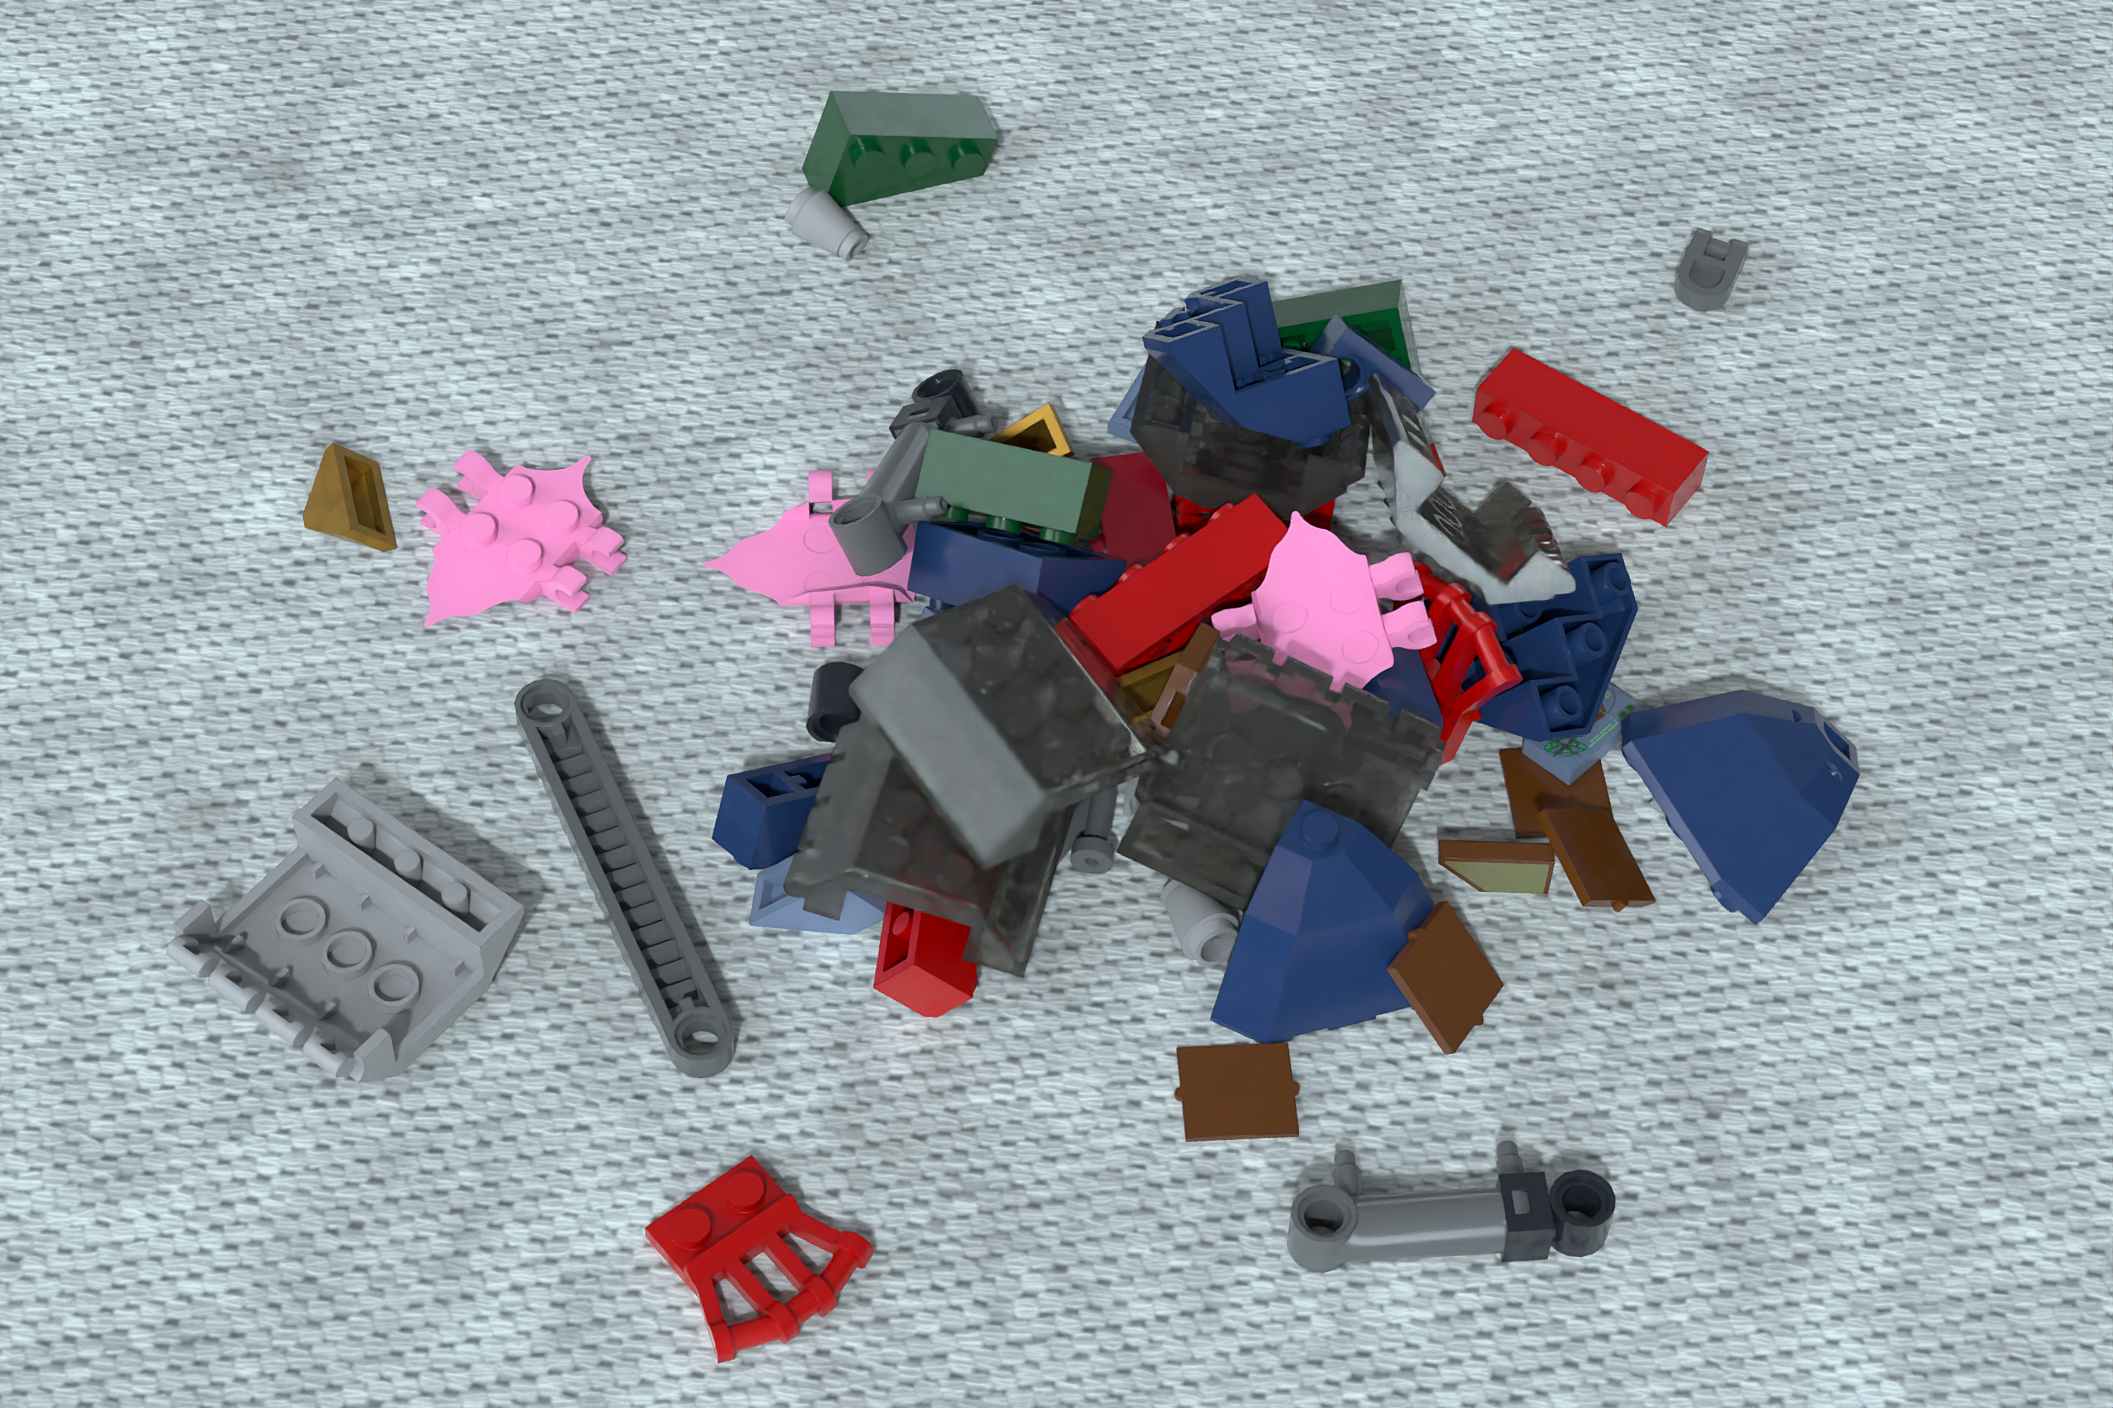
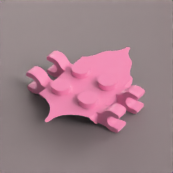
(514, 539)
(805, 566)
(1327, 610)

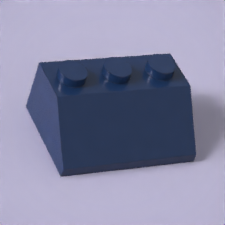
(970, 560)

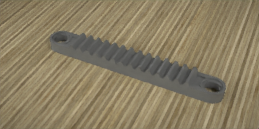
(624, 879)

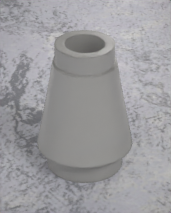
(825, 224)
(1200, 924)

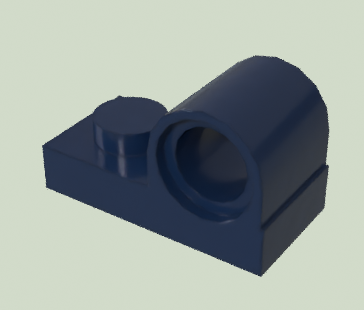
(1344, 341)

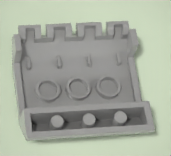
(354, 939)

